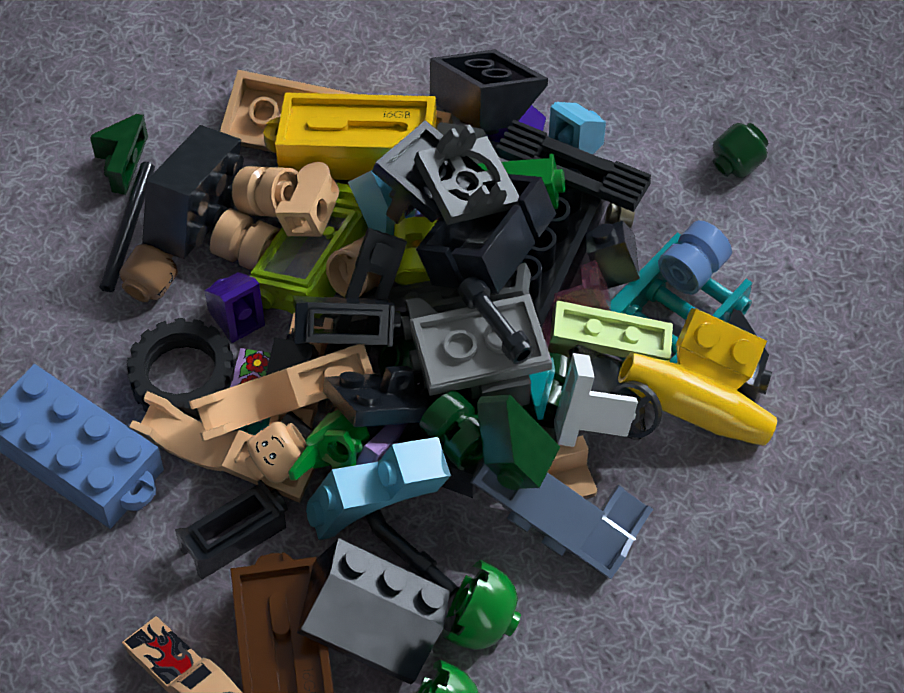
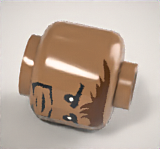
(148, 273)

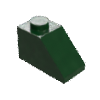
(514, 443)

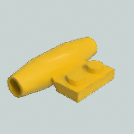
(704, 383)

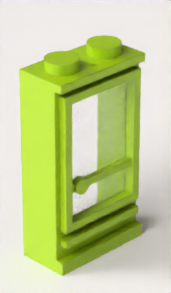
(299, 263)

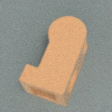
(311, 202)

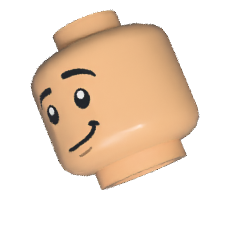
(275, 451)

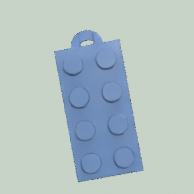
(77, 447)

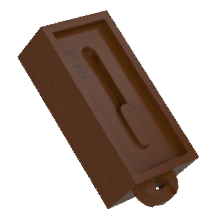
(267, 617)

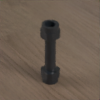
(514, 344)

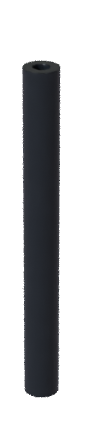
(126, 228)

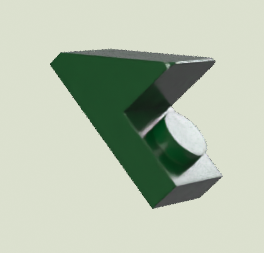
(121, 148)

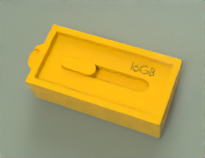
(344, 129)

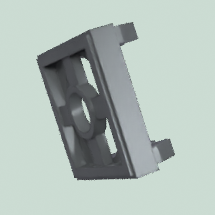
(480, 200)

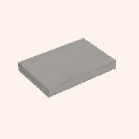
(465, 352)

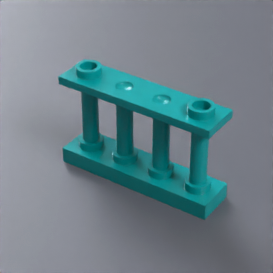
(652, 287)

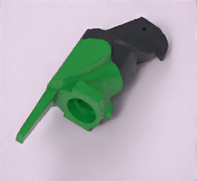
(333, 444)

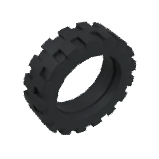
(173, 336)

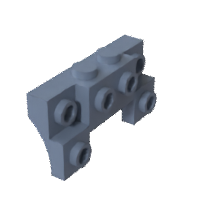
(570, 521)

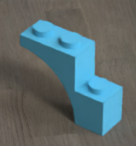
(358, 490)

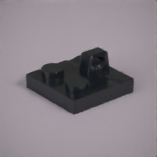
(377, 398)

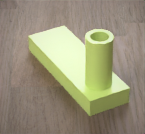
(608, 332)

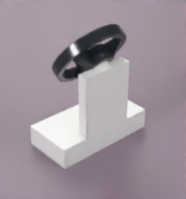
(598, 411)

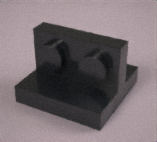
(407, 184)

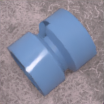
(696, 256)

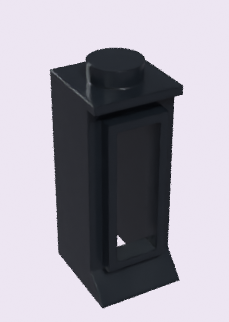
(305, 307)
(239, 540)

